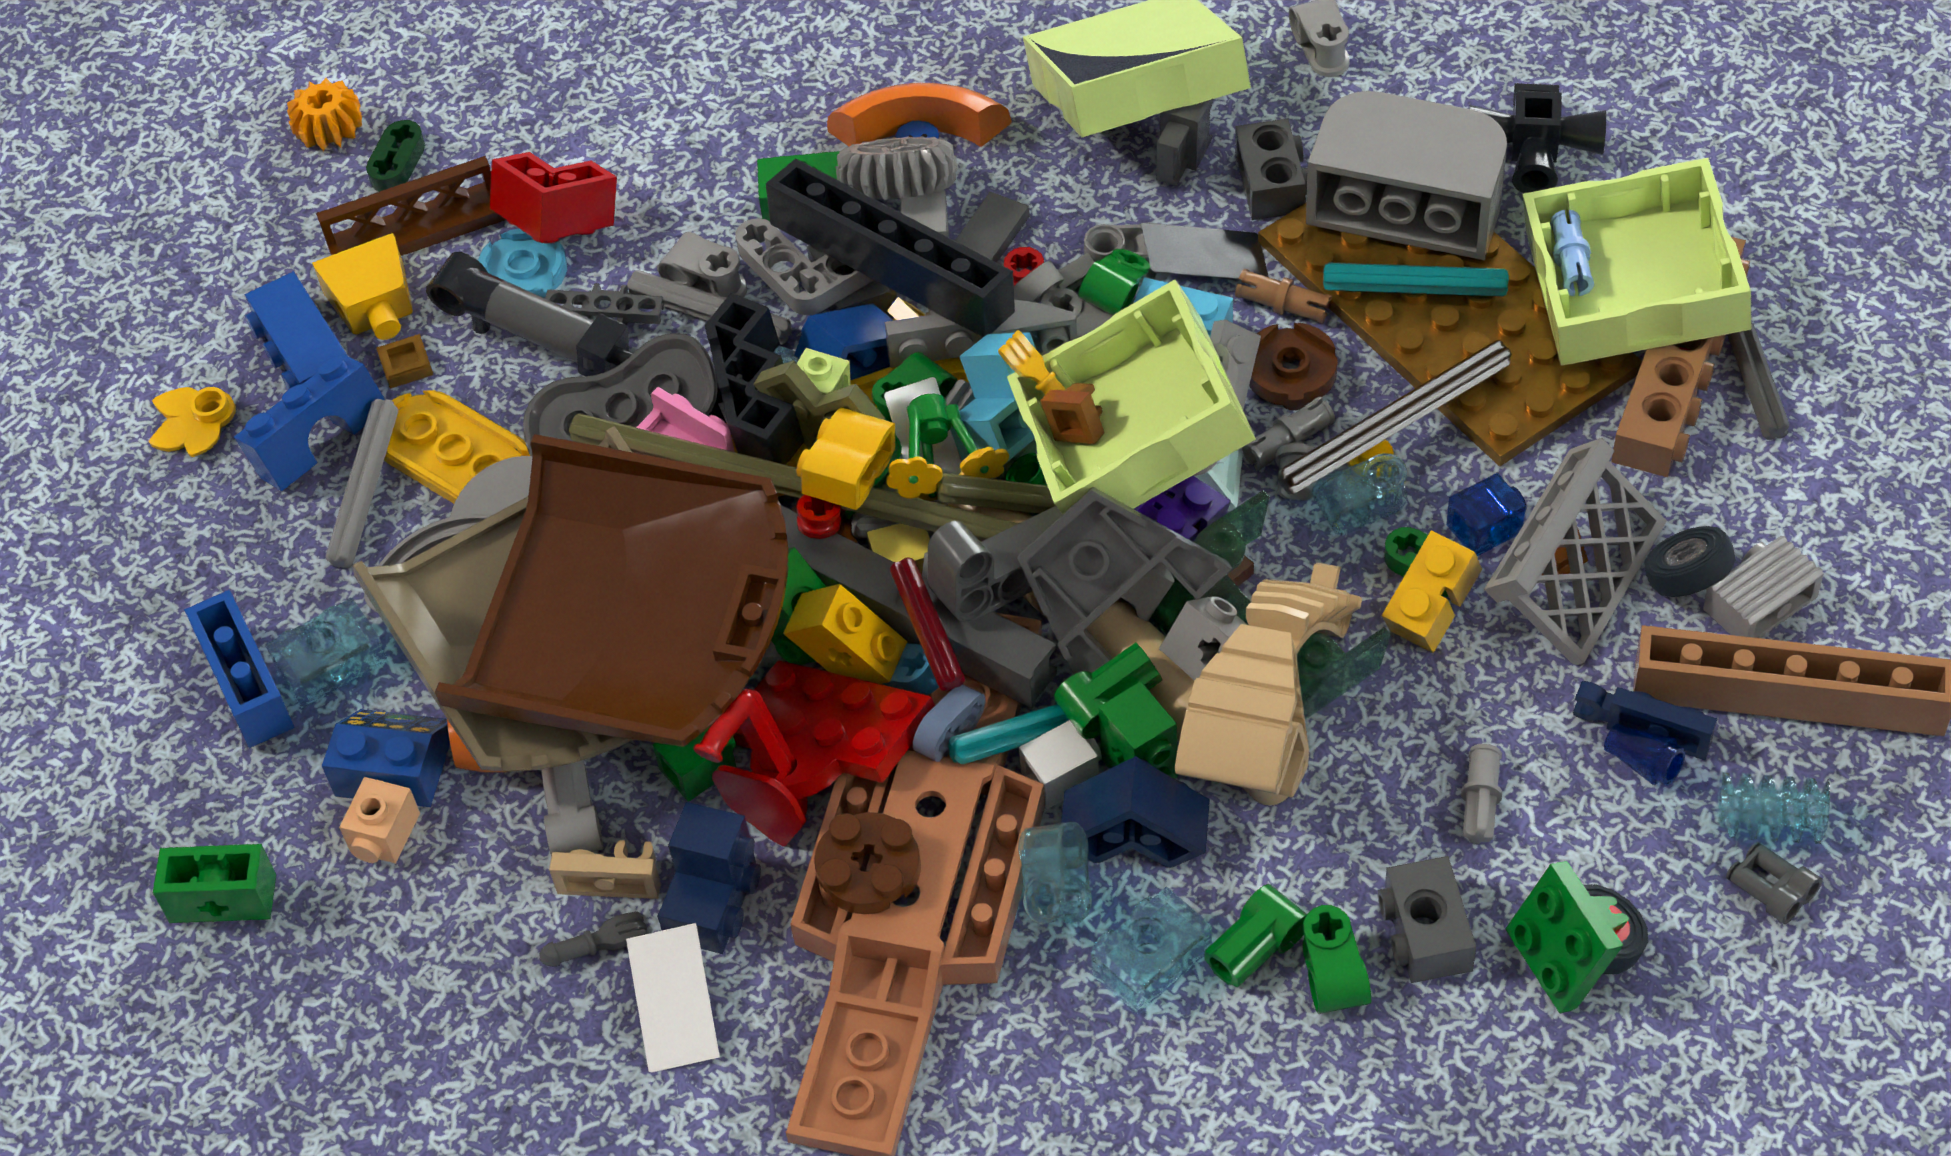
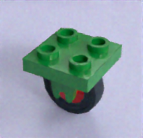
(1575, 934)

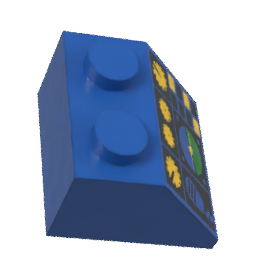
(389, 749)

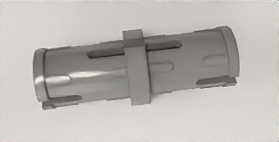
(1288, 430)

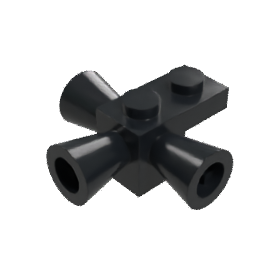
(1538, 131)

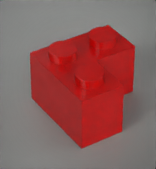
(552, 200)

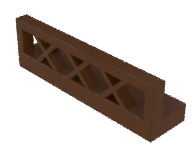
(414, 222)

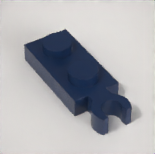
(1645, 713)

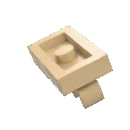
(595, 875)

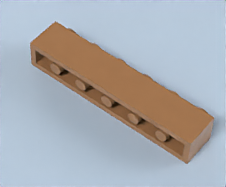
(1794, 680)

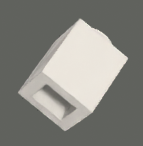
(1059, 761)

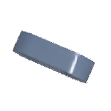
(950, 717)

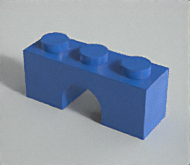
(279, 437)

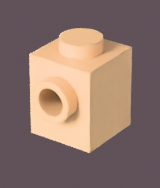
(379, 821)

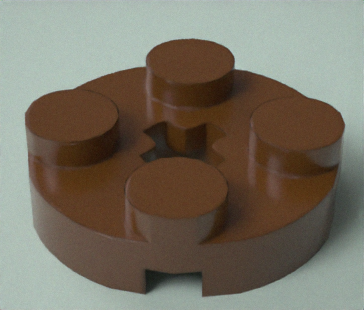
(1293, 386)
(862, 835)

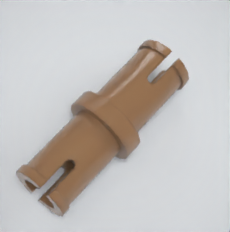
(1283, 296)

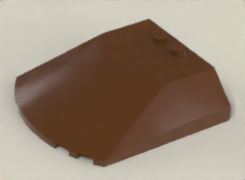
(629, 596)

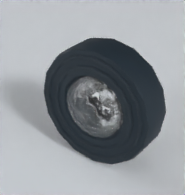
(1690, 561)

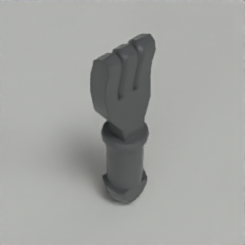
(610, 936)

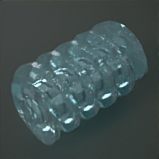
(1773, 807)

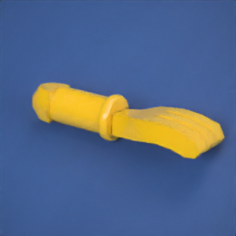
(1028, 362)

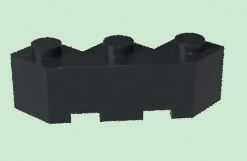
(741, 348)

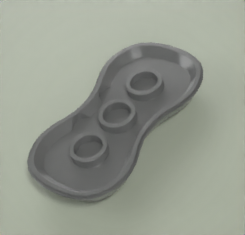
(624, 393)

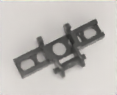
(627, 304)

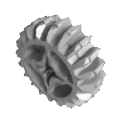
(898, 167)

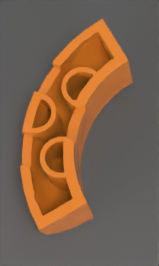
(944, 105)

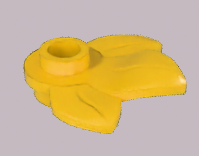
(191, 419)

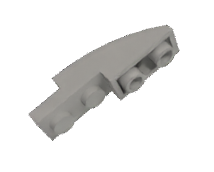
(944, 339)

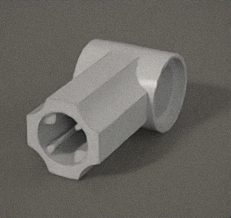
(571, 817)

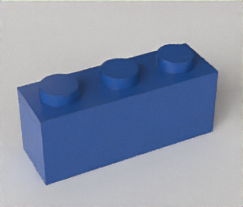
(293, 329)
(239, 668)

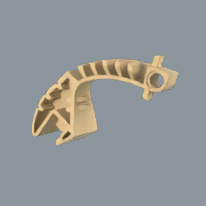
(1247, 703)

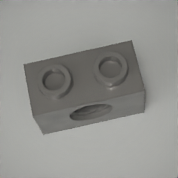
(1431, 892)

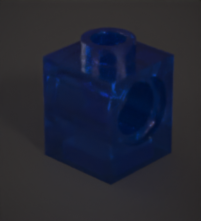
(1486, 514)

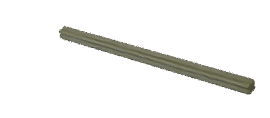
(878, 504)

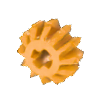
(324, 113)

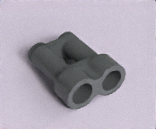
(1787, 894)

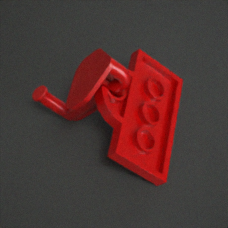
(803, 736)

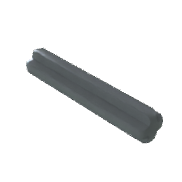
(1759, 383)

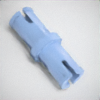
(1572, 252)

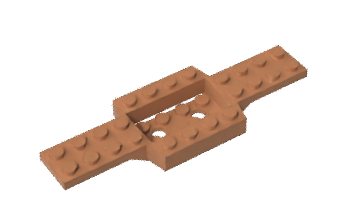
(893, 961)

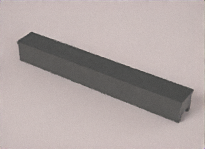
(986, 648)

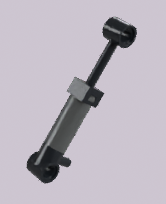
(594, 344)

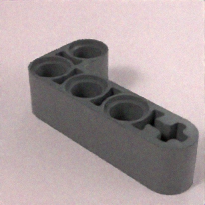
(982, 575)

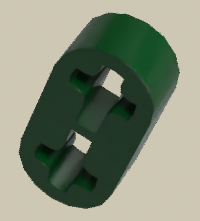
(388, 154)

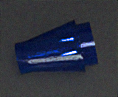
(1648, 754)

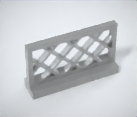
(1544, 533)

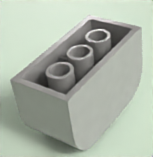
(1408, 173)

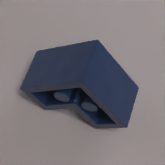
(1139, 811)
(711, 875)

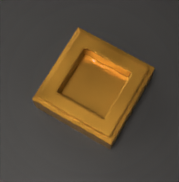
(404, 361)

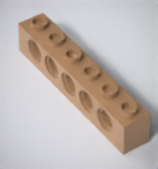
(1666, 401)

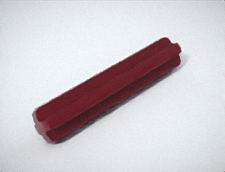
(927, 624)

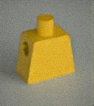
(367, 286)

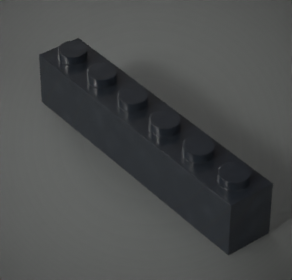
(891, 248)

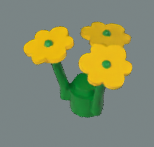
(930, 423)

